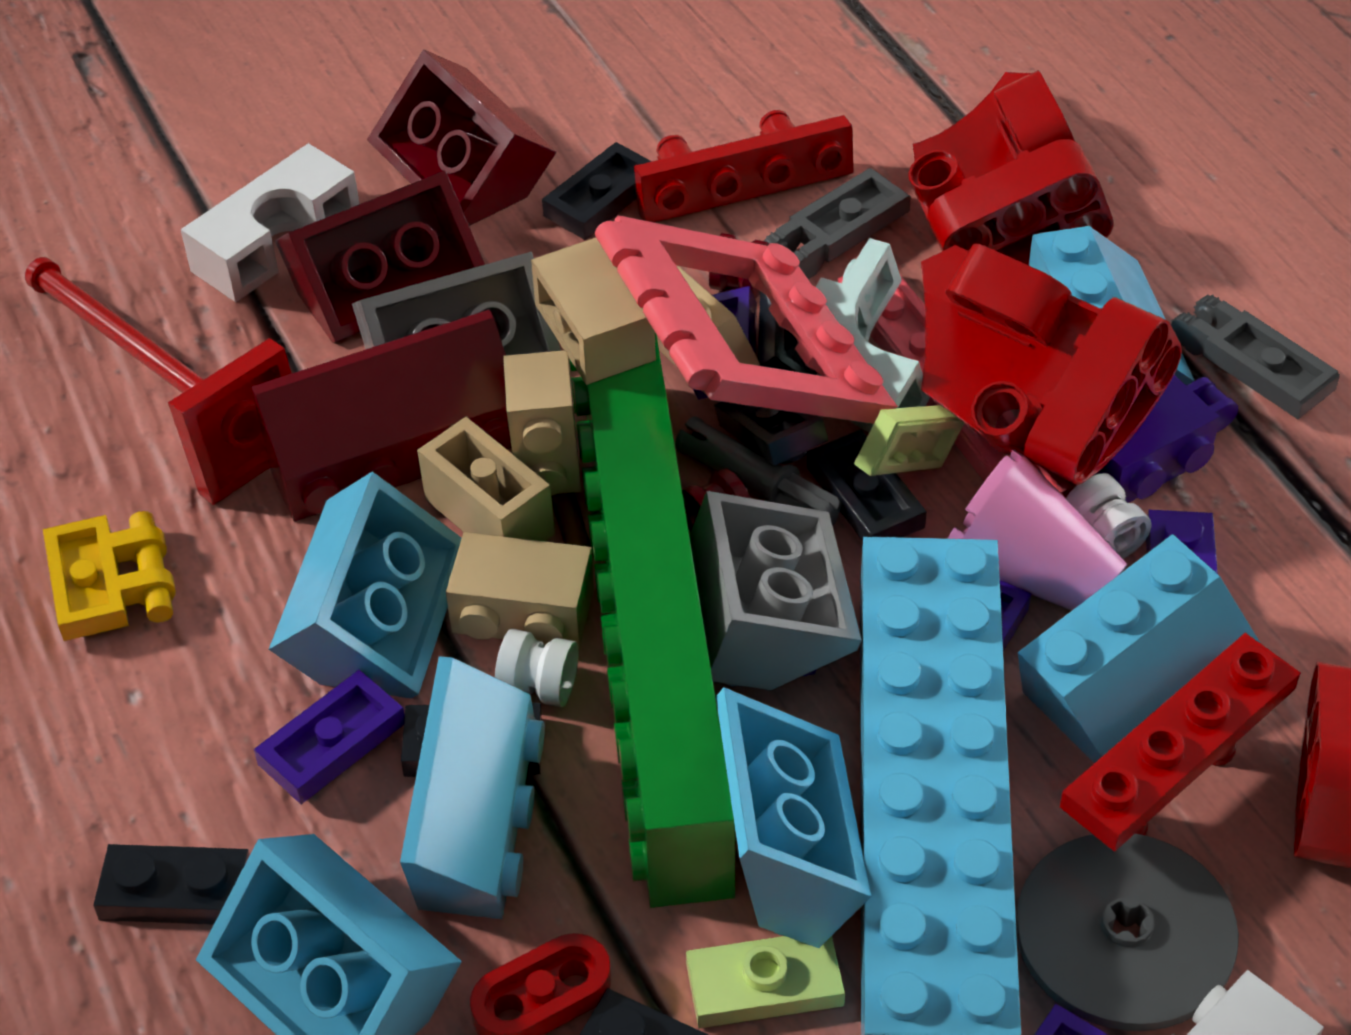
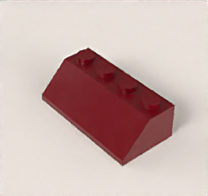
(379, 408)

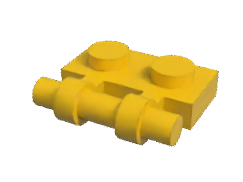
(87, 580)

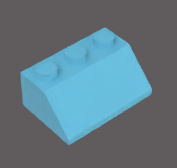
(1096, 272)
(369, 591)
(1130, 646)
(471, 793)
(792, 820)
(323, 947)

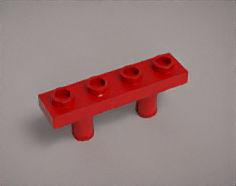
(742, 169)
(1179, 742)

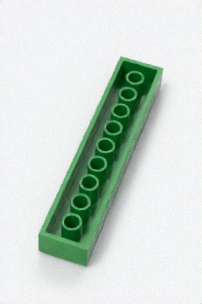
(654, 642)

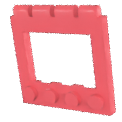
(647, 264)

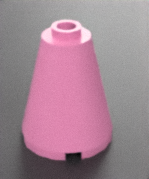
(1039, 535)

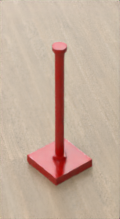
(212, 414)

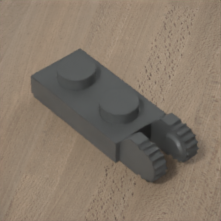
(841, 219)
(1256, 355)

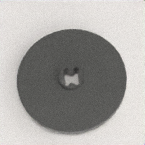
(1113, 978)

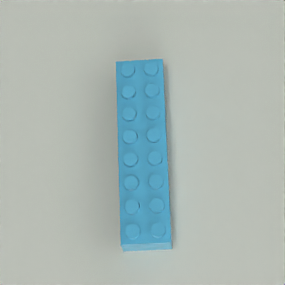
(935, 792)

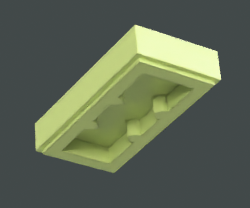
(908, 440)
(763, 980)

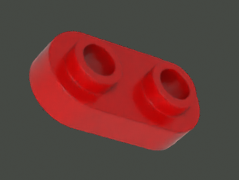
(537, 988)

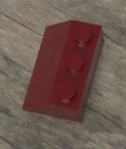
(458, 125)
(378, 249)

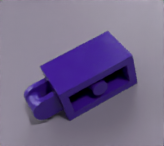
(1172, 438)

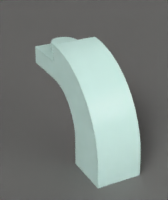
(859, 304)

